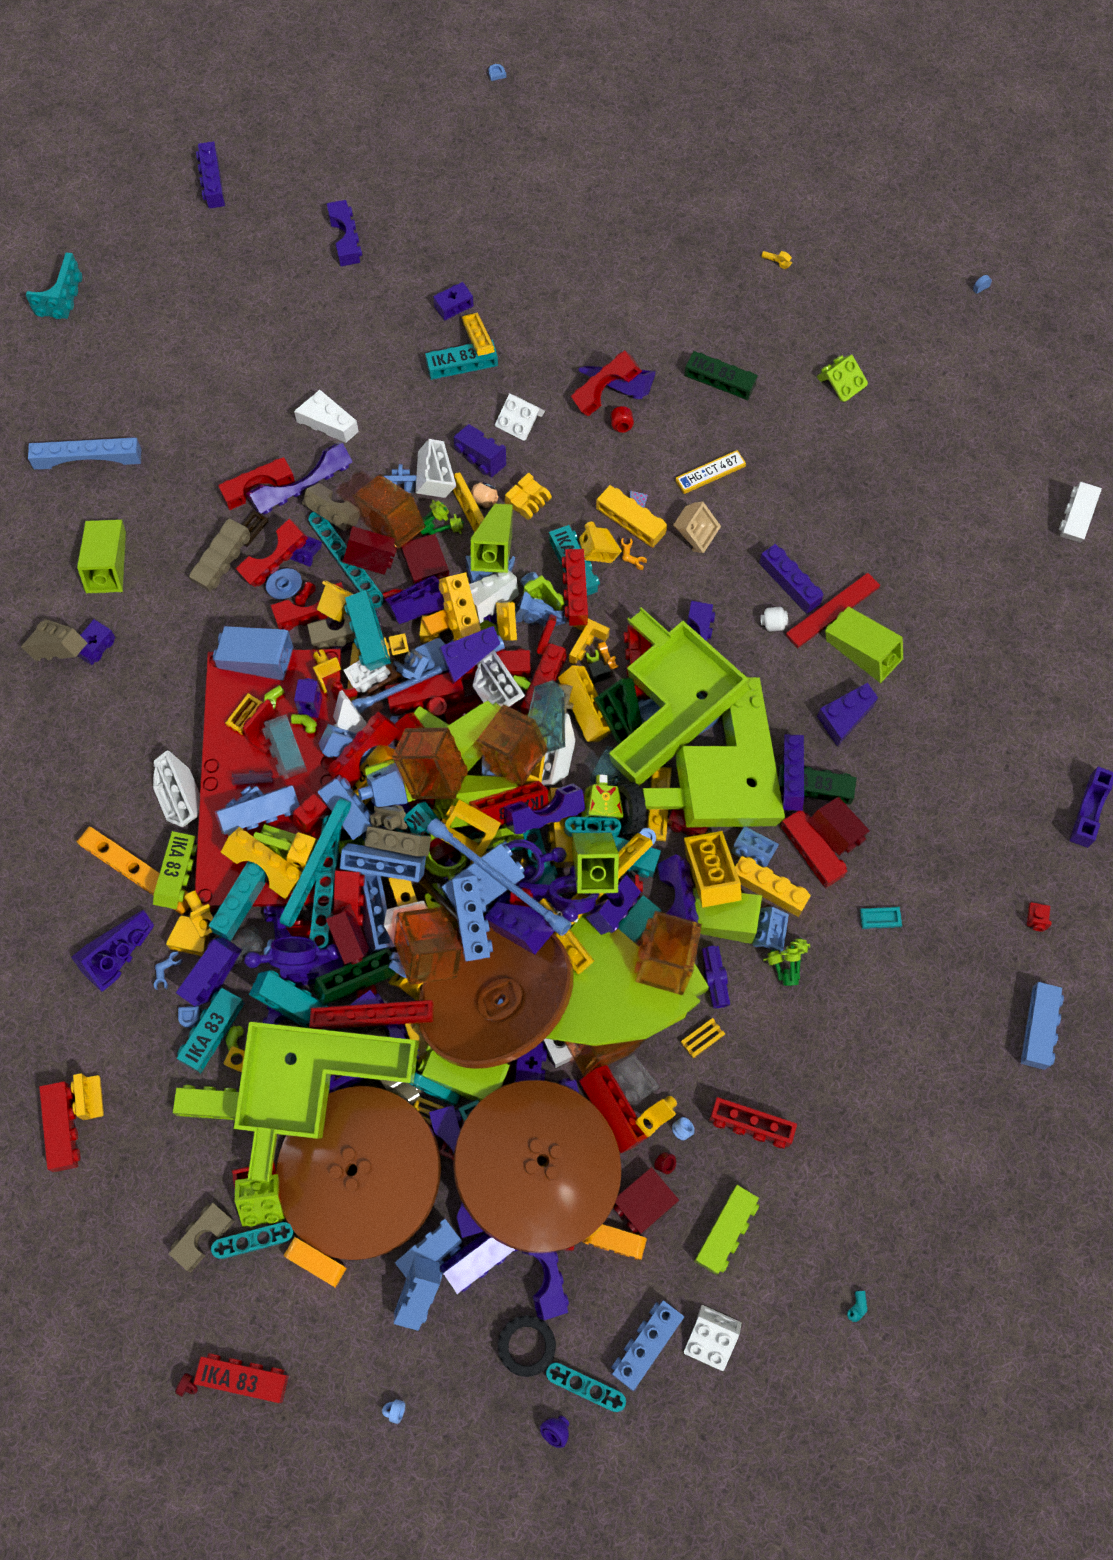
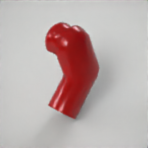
(336, 687)

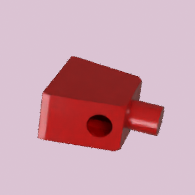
(311, 815)

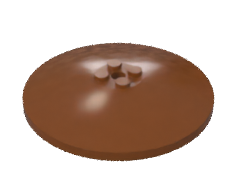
(478, 1031)
(393, 1181)
(515, 1196)

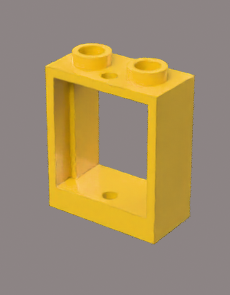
(475, 818)

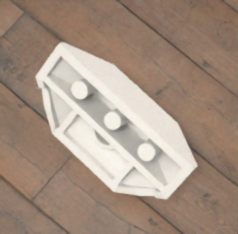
(495, 682)
(347, 715)
(558, 761)
(175, 789)

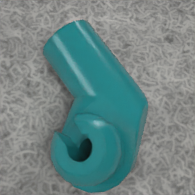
(860, 1308)

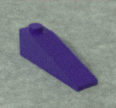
(638, 387)
(106, 954)

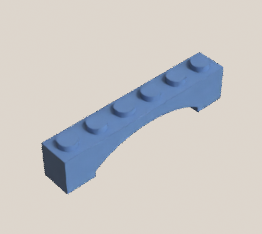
(119, 450)

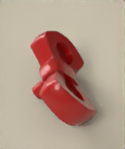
(300, 599)

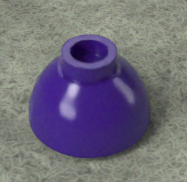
(555, 1431)

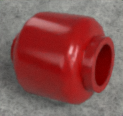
(622, 419)

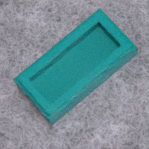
(880, 917)

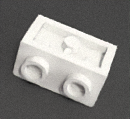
(363, 678)

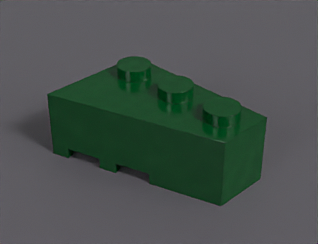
(620, 708)

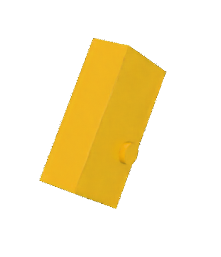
(712, 869)

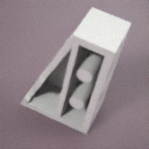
(326, 416)
(434, 470)
(1079, 511)
(493, 590)

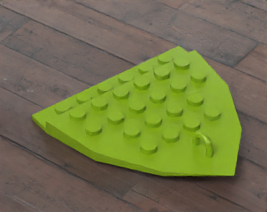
(606, 999)

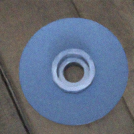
(283, 583)

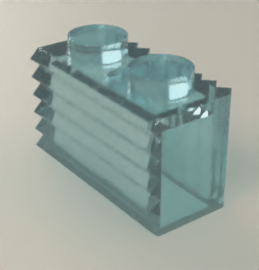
(605, 767)

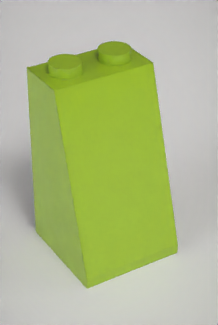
(493, 540)
(102, 556)
(866, 643)
(469, 728)
(472, 789)
(595, 862)
(730, 920)
(466, 1082)

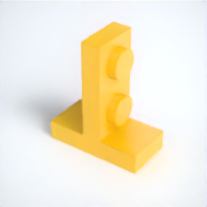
(586, 638)

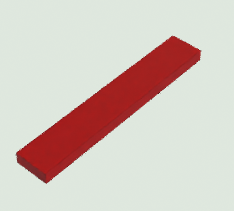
(829, 612)
(372, 1014)

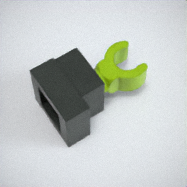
(597, 669)

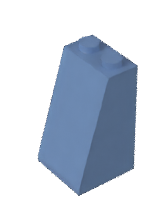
(254, 651)
(500, 860)

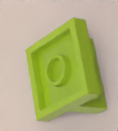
(276, 840)

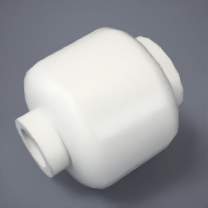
(774, 619)

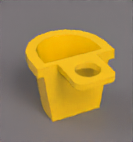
(333, 601)

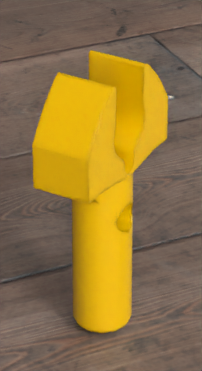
(783, 258)

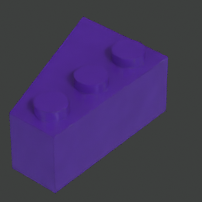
(480, 450)
(416, 600)
(468, 651)
(846, 712)
(520, 925)
(209, 972)
(309, 975)

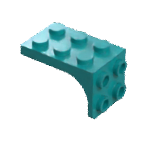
(59, 299)

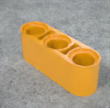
(618, 1241)
(315, 1262)

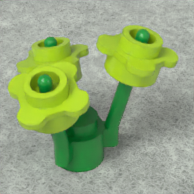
(440, 512)
(792, 953)

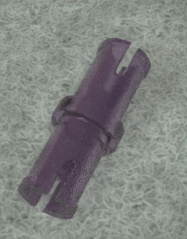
(252, 777)

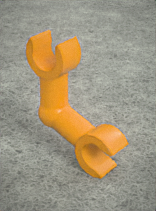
(631, 559)
(602, 647)

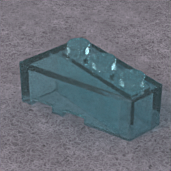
(549, 713)
(284, 747)

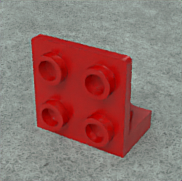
(254, 725)

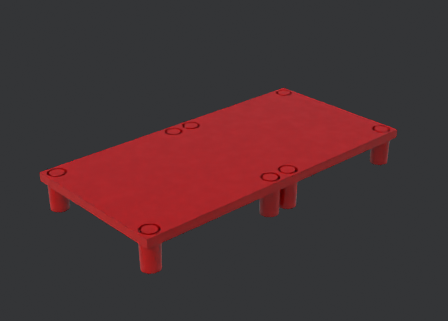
(230, 752)

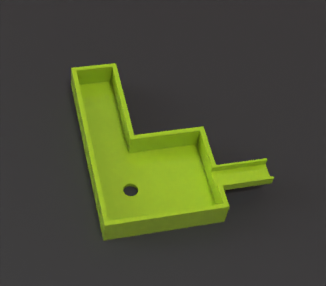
(672, 676)
(716, 777)
(294, 1097)

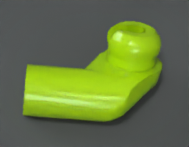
(273, 695)
(306, 720)
(232, 1036)

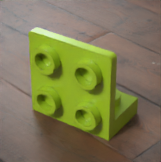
(258, 1201)

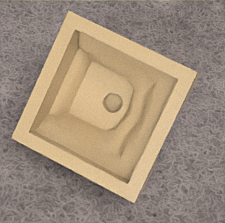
(697, 526)

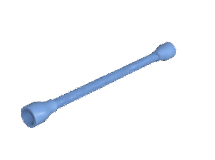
(362, 704)
(557, 922)

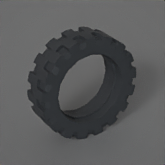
(635, 820)
(503, 1346)

